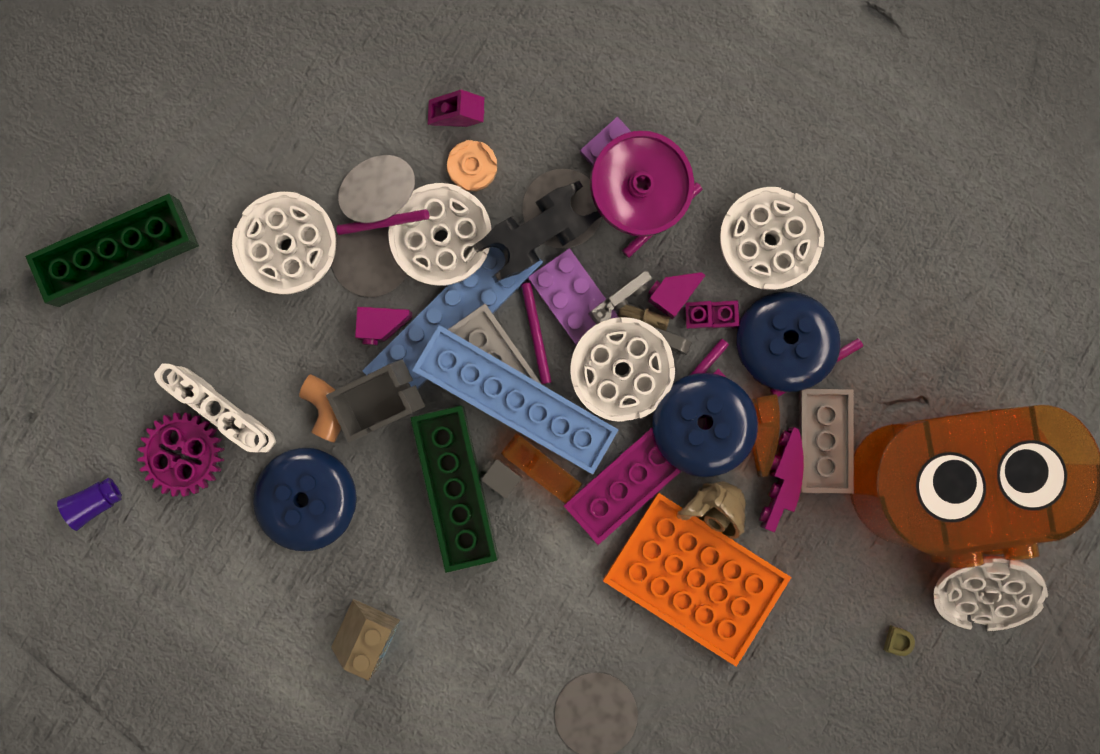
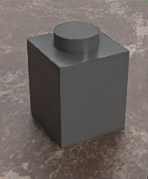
(500, 477)

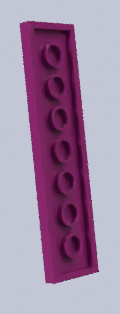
(624, 486)

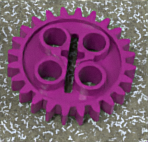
(172, 475)

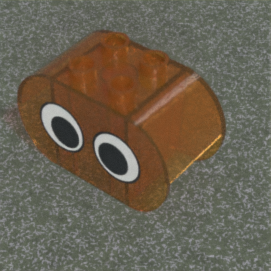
(978, 483)

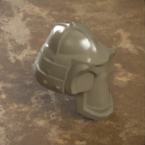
(719, 506)

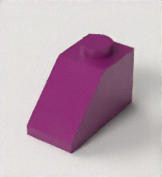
(456, 109)
(674, 292)
(379, 323)

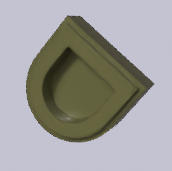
(899, 641)

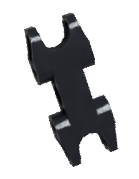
(519, 242)

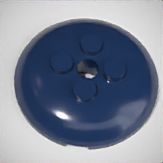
(781, 364)
(711, 450)
(329, 493)

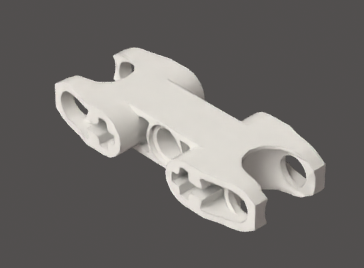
(201, 396)

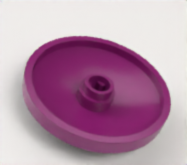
(642, 183)

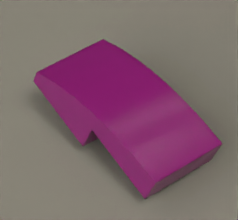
(712, 314)

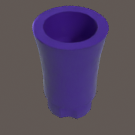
(88, 503)

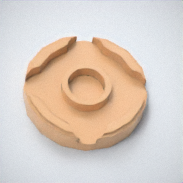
(472, 165)

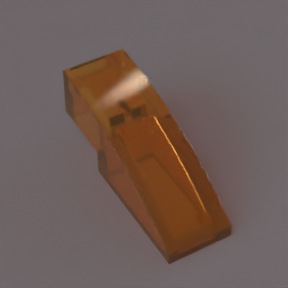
(768, 433)
(541, 468)

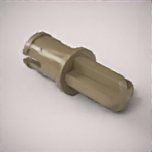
(651, 318)

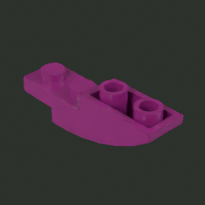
(789, 469)

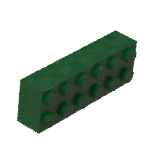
(112, 250)
(454, 489)

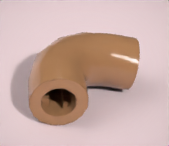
(315, 391)

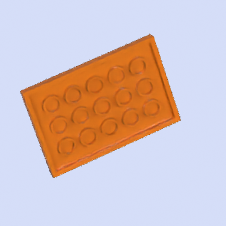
(697, 579)

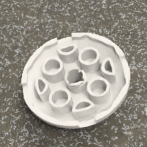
(792, 224)
(265, 227)
(437, 261)
(625, 395)
(993, 594)

